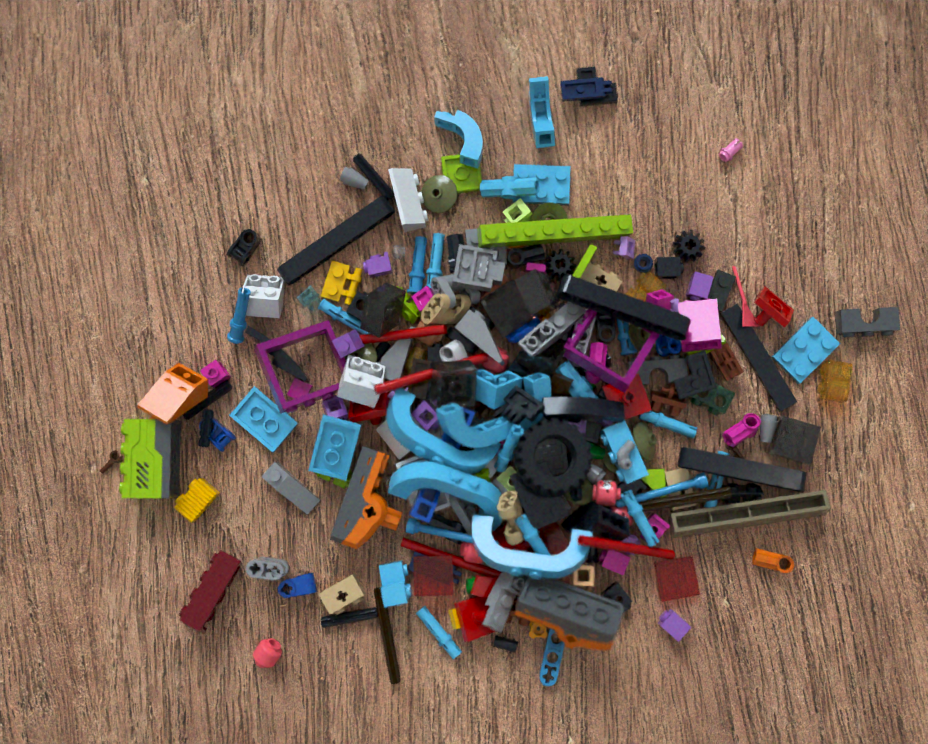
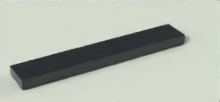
(759, 359)

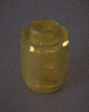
(417, 353)

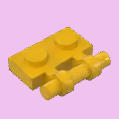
(336, 281)

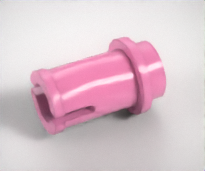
(727, 153)

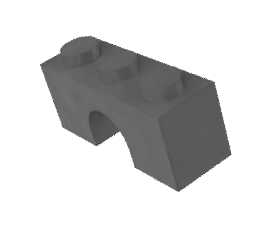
(850, 322)
(673, 368)

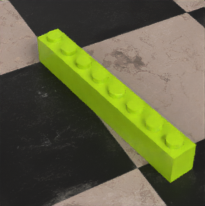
(554, 231)

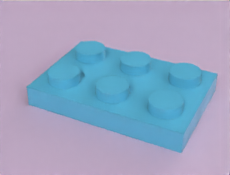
(553, 183)
(805, 350)
(263, 419)
(334, 447)

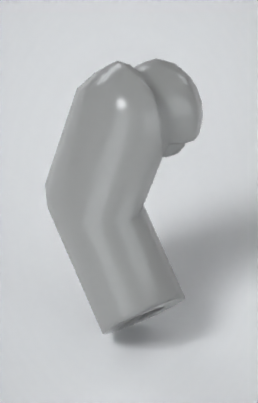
(623, 455)

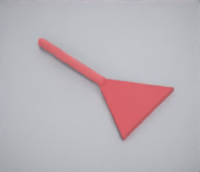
(748, 319)

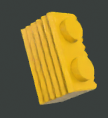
(196, 499)

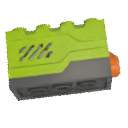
(150, 458)

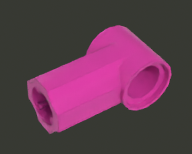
(598, 353)
(742, 430)

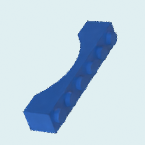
(427, 497)

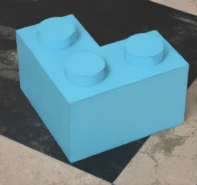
(493, 388)
(394, 583)

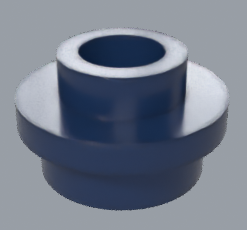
(643, 257)

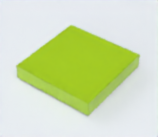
(464, 176)
(585, 260)

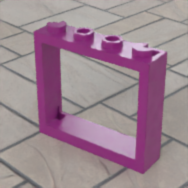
(287, 340)
(595, 367)

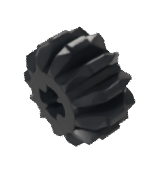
(695, 243)
(556, 259)

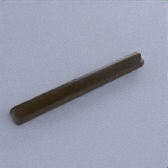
(686, 499)
(387, 638)

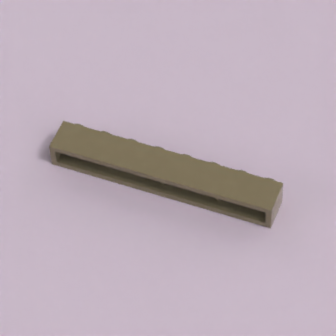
(749, 514)

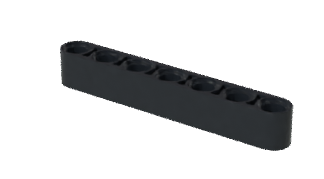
(336, 240)
(623, 307)
(742, 469)

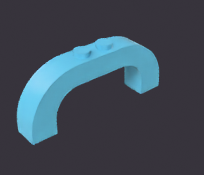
(491, 432)
(429, 446)
(450, 481)
(526, 563)

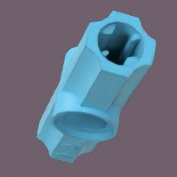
(509, 187)
(580, 385)

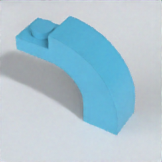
(540, 112)
(468, 130)

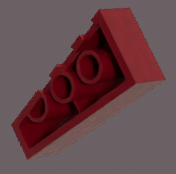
(210, 591)

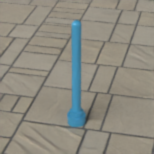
(699, 481)
(414, 526)

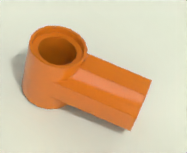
(771, 560)

